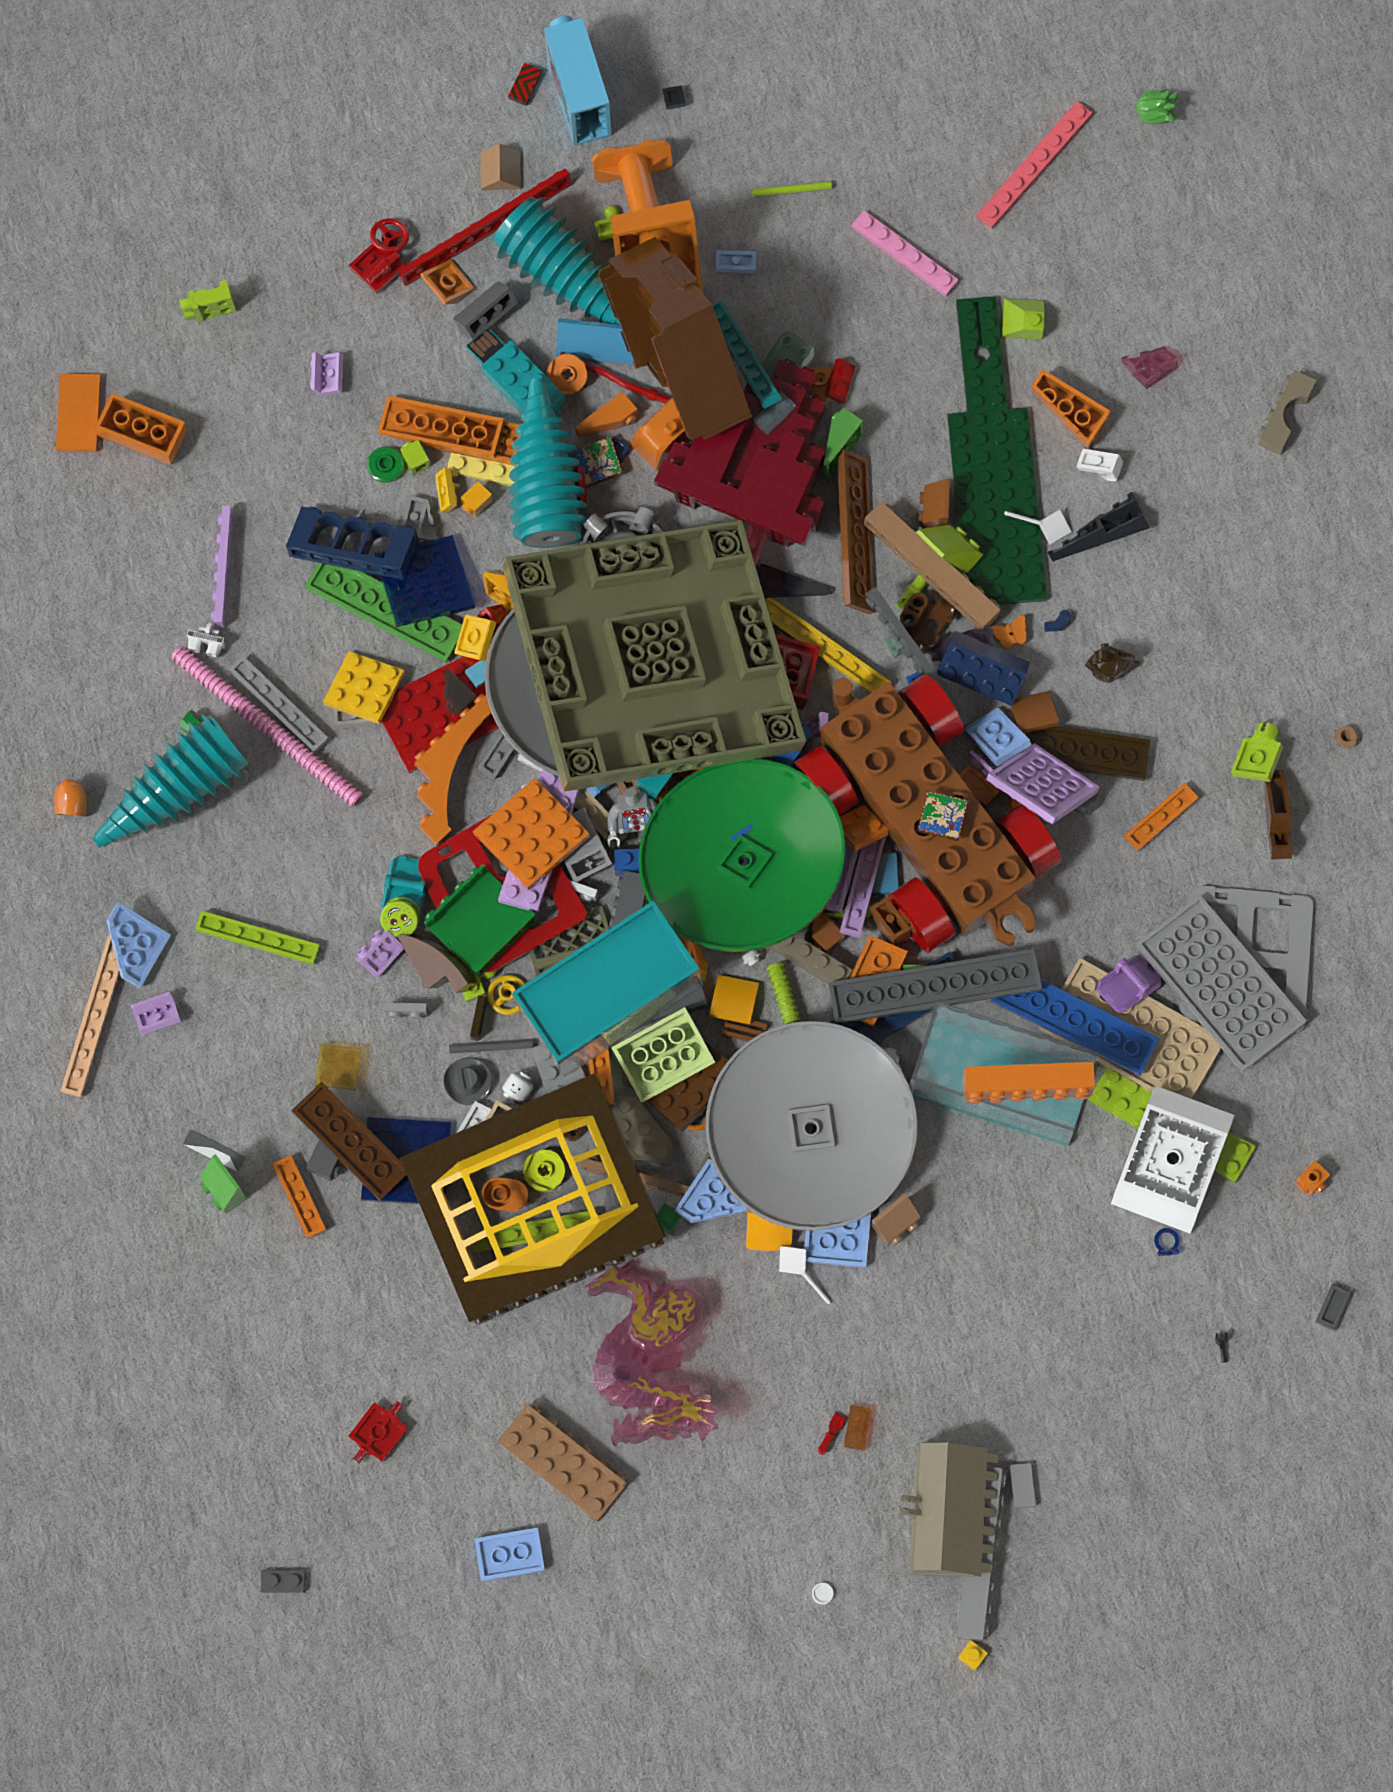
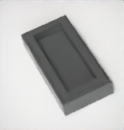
(1333, 1307)

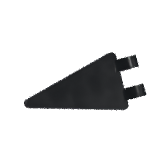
(782, 584)

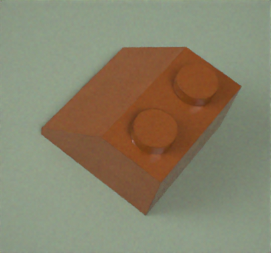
(935, 504)

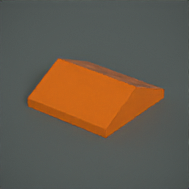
(448, 282)

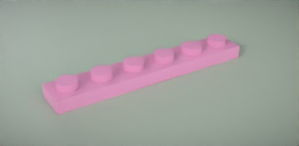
(904, 253)

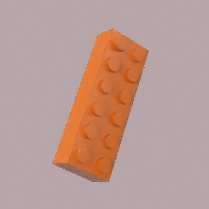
(1028, 1081)

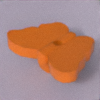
(820, 387)
(1003, 635)

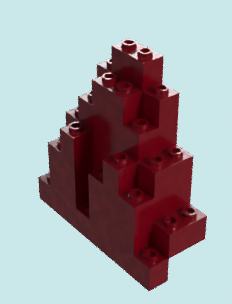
(758, 474)

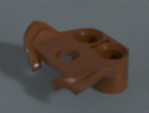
(935, 609)

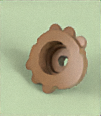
(1349, 735)

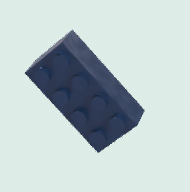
(983, 668)

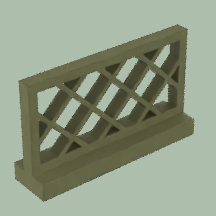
(542, 964)

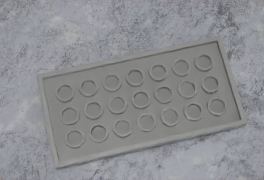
(1220, 983)

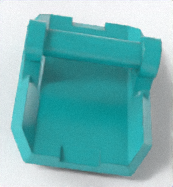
(404, 881)

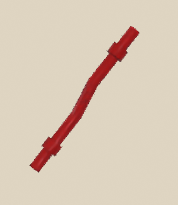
(650, 394)

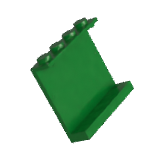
(476, 923)

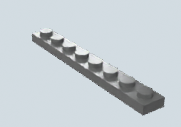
(909, 648)

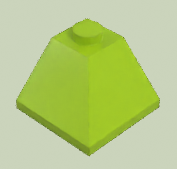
(1023, 319)

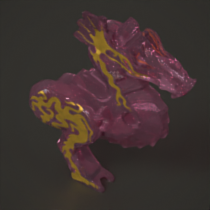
(646, 1345)

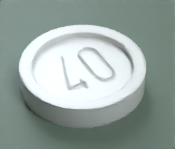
(822, 1593)

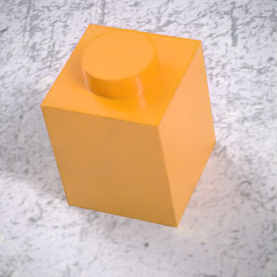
(476, 499)

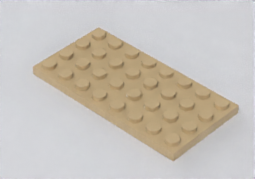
(1183, 1047)

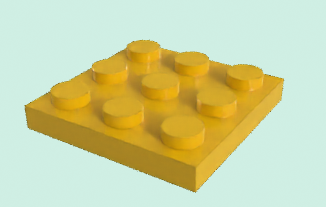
(363, 687)

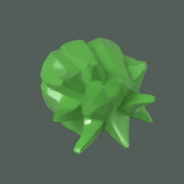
(1157, 107)

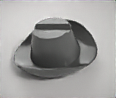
(467, 1081)

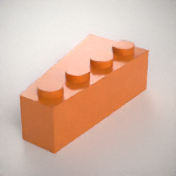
(1075, 410)

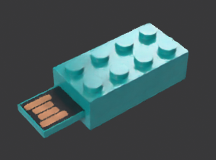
(511, 371)

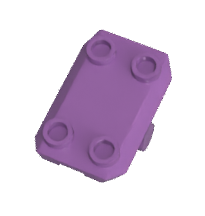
(1128, 983)

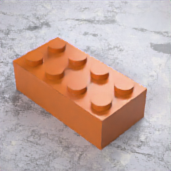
(141, 429)

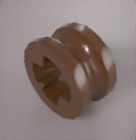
(573, 1138)

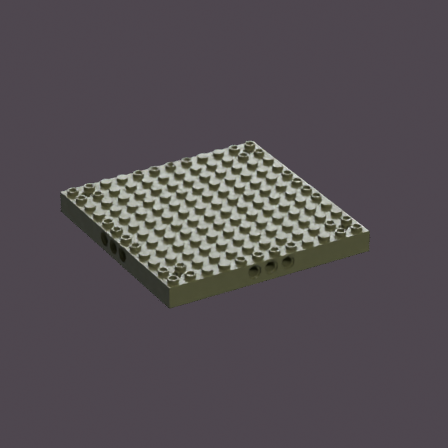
(653, 655)

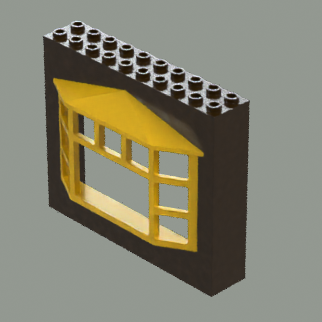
(558, 1258)

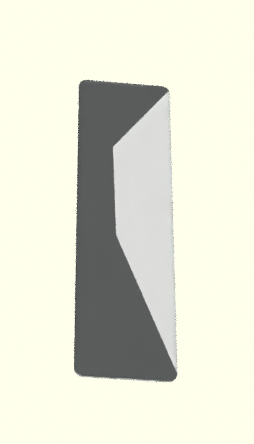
(209, 1148)

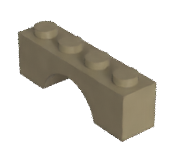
(1276, 432)

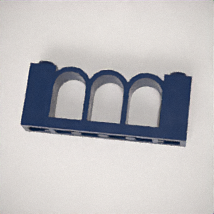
(311, 522)

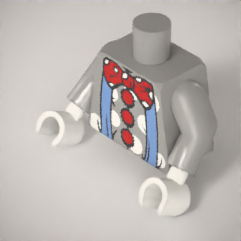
(629, 813)

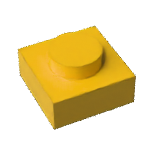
(972, 1655)

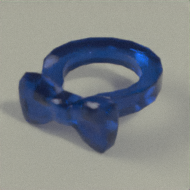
(1161, 1252)

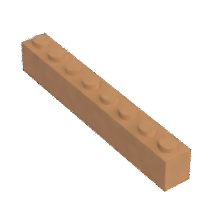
(931, 566)

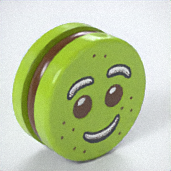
(400, 916)

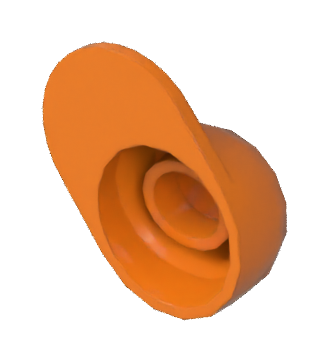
(505, 1194)

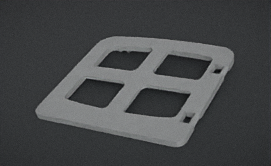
(1299, 936)

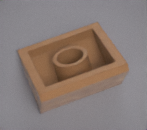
(500, 168)

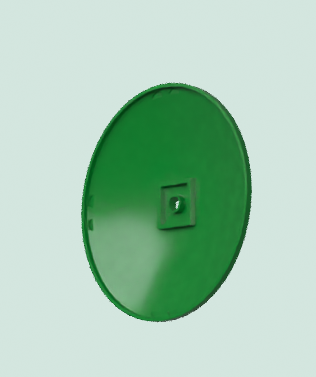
(695, 868)

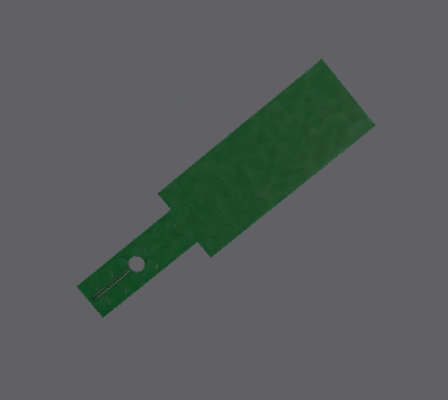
(994, 467)

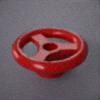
(389, 237)

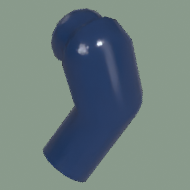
(1060, 623)

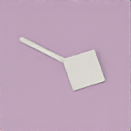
(1053, 526)
(794, 1261)

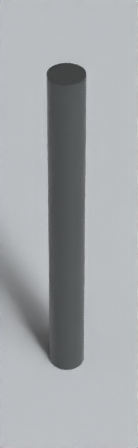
(495, 1046)

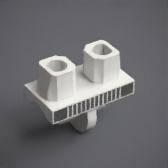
(205, 637)

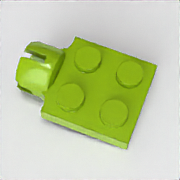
(1258, 754)

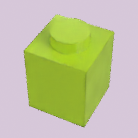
(415, 457)

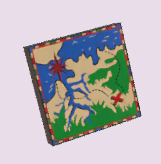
(599, 461)
(942, 815)

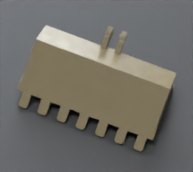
(950, 1510)

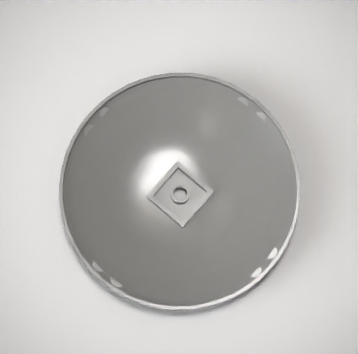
(820, 1078)

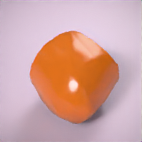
(70, 798)

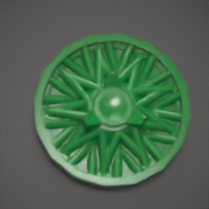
(385, 464)

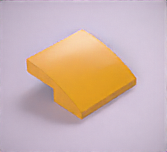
(734, 999)
(766, 1235)

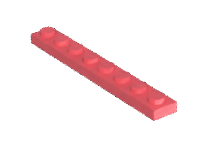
(1034, 164)

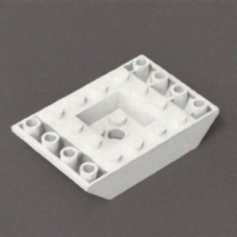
(1166, 1190)

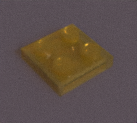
(338, 1066)

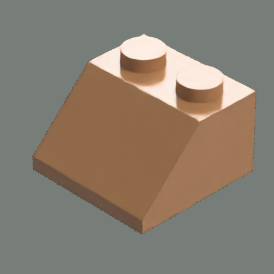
(896, 1220)

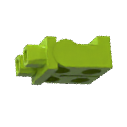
(208, 302)

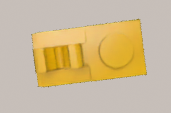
(446, 489)

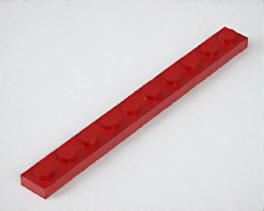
(479, 230)

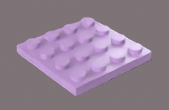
(1043, 783)

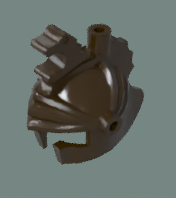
(1110, 663)

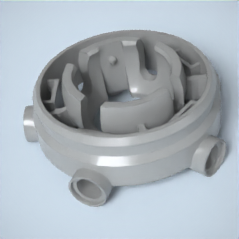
(639, 522)

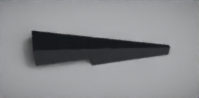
(1113, 525)

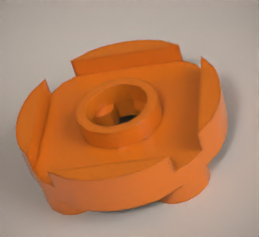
(576, 366)

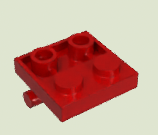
(376, 267)

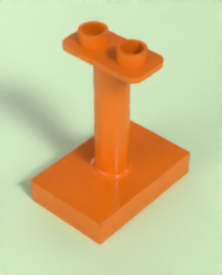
(669, 223)

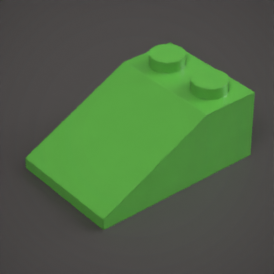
(844, 434)
(221, 1185)

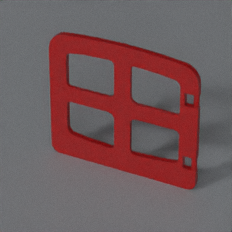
(567, 901)

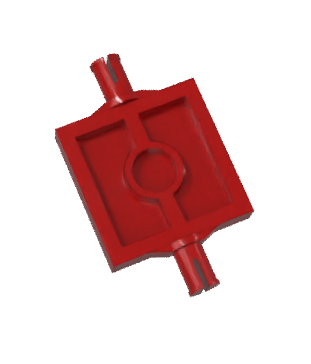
(378, 1432)

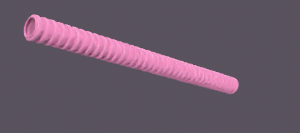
(267, 726)

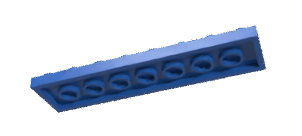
(1084, 1025)

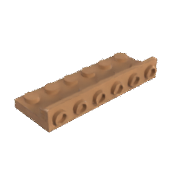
(563, 1462)

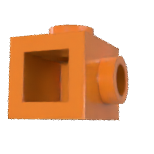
(1312, 1179)

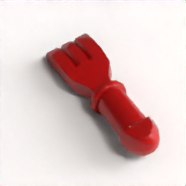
(834, 1426)

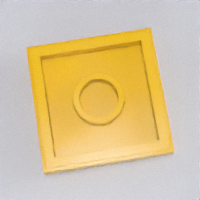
(475, 637)

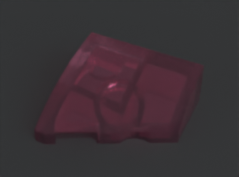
(1151, 365)

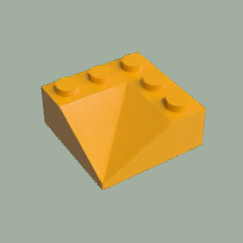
(497, 588)

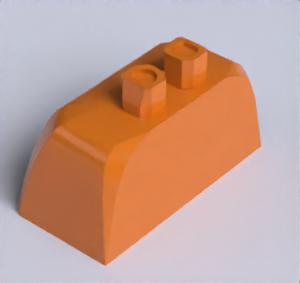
(658, 435)

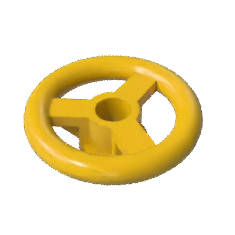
(505, 987)

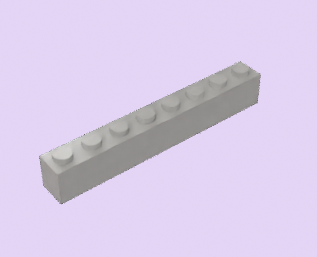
(976, 1589)

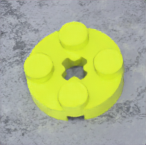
(550, 1181)

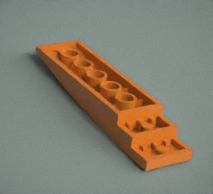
(449, 429)

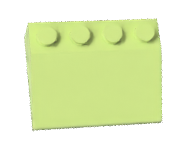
(663, 1054)

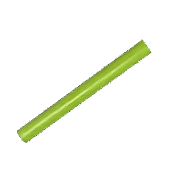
(791, 188)

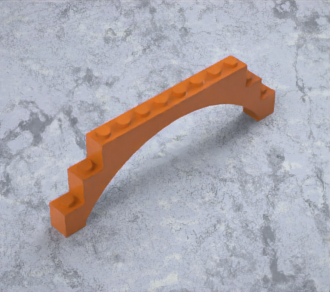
(438, 765)

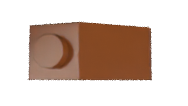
(890, 922)
(825, 934)

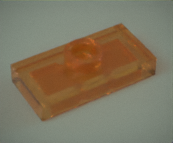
(857, 1428)

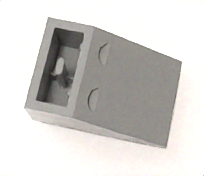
(590, 855)

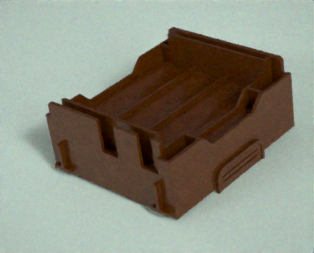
(676, 335)

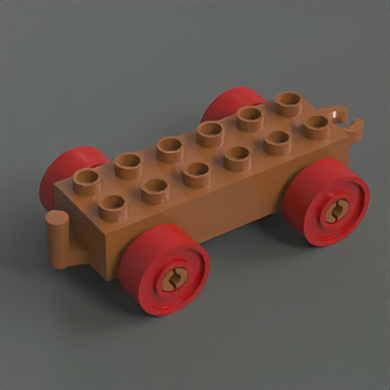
(892, 759)

